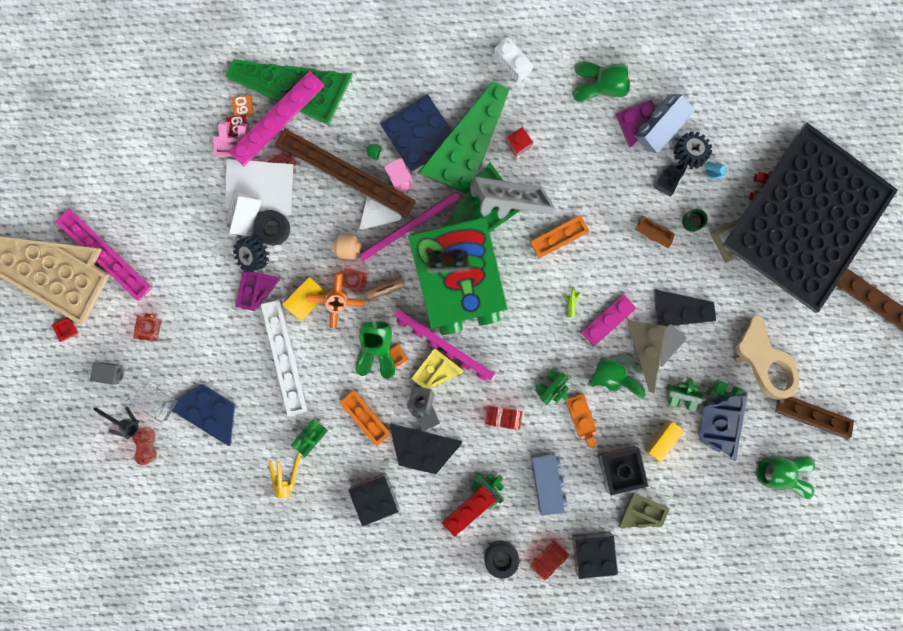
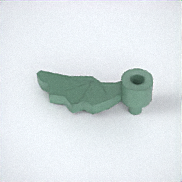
(628, 360)

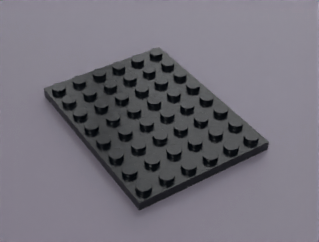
(810, 217)

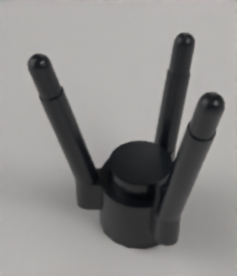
(127, 427)

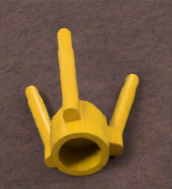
(281, 487)

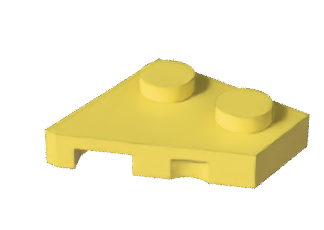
(436, 370)

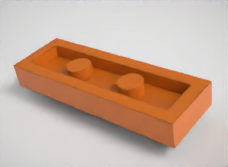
(559, 236)
(365, 418)

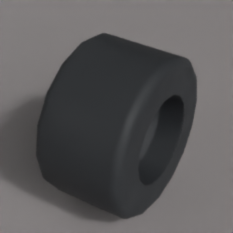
(271, 215)
(497, 571)

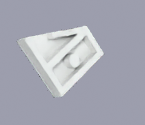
(377, 215)

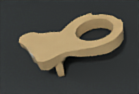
(757, 350)

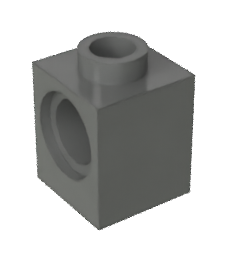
(106, 373)
(416, 395)

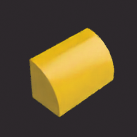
(297, 301)
(664, 440)

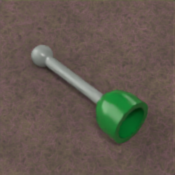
(373, 150)

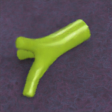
(571, 302)

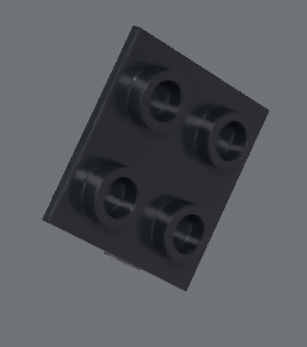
(447, 261)

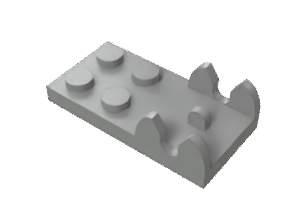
(508, 196)

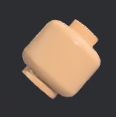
(347, 246)

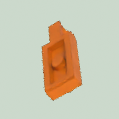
(582, 419)

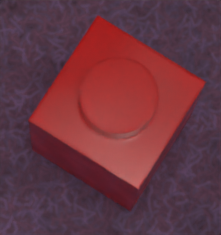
(519, 141)

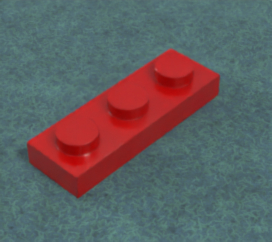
(468, 511)

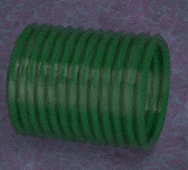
(703, 216)

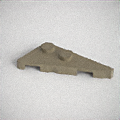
(649, 345)

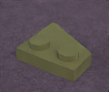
(643, 513)

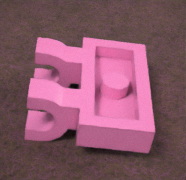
(223, 142)

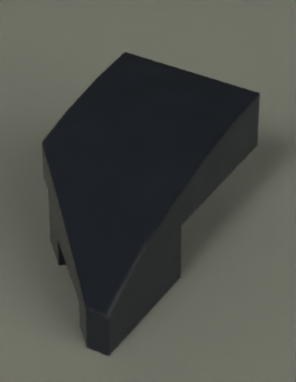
(669, 179)

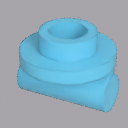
(714, 170)

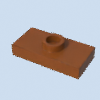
(655, 231)

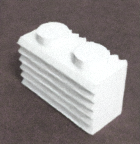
(513, 59)

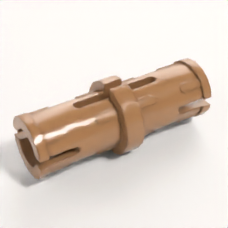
(373, 293)

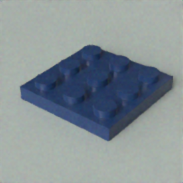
(417, 131)

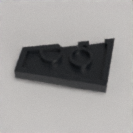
(682, 309)

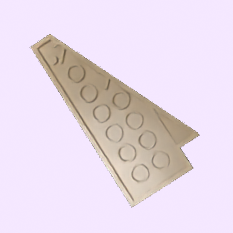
(54, 274)

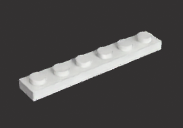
(284, 357)

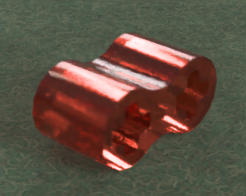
(503, 417)
(145, 446)
(549, 560)

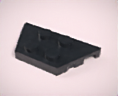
(422, 449)

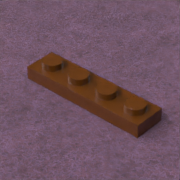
(815, 417)

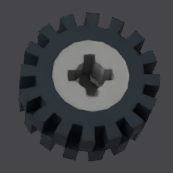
(694, 157)
(251, 254)

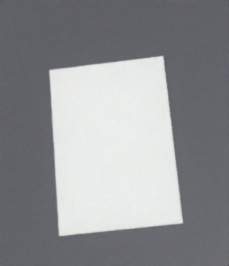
(262, 180)

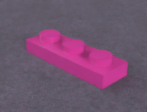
(608, 320)

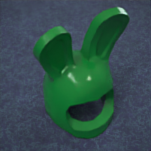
(610, 81)
(375, 341)
(613, 376)
(786, 474)

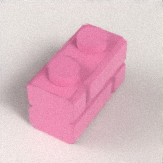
(399, 176)

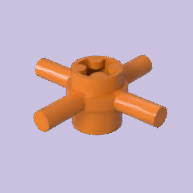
(335, 306)

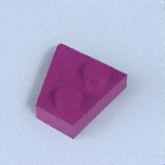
(633, 118)
(254, 289)

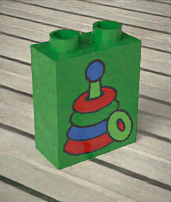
(465, 293)

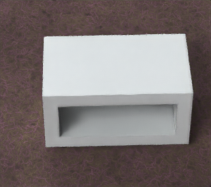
(242, 214)

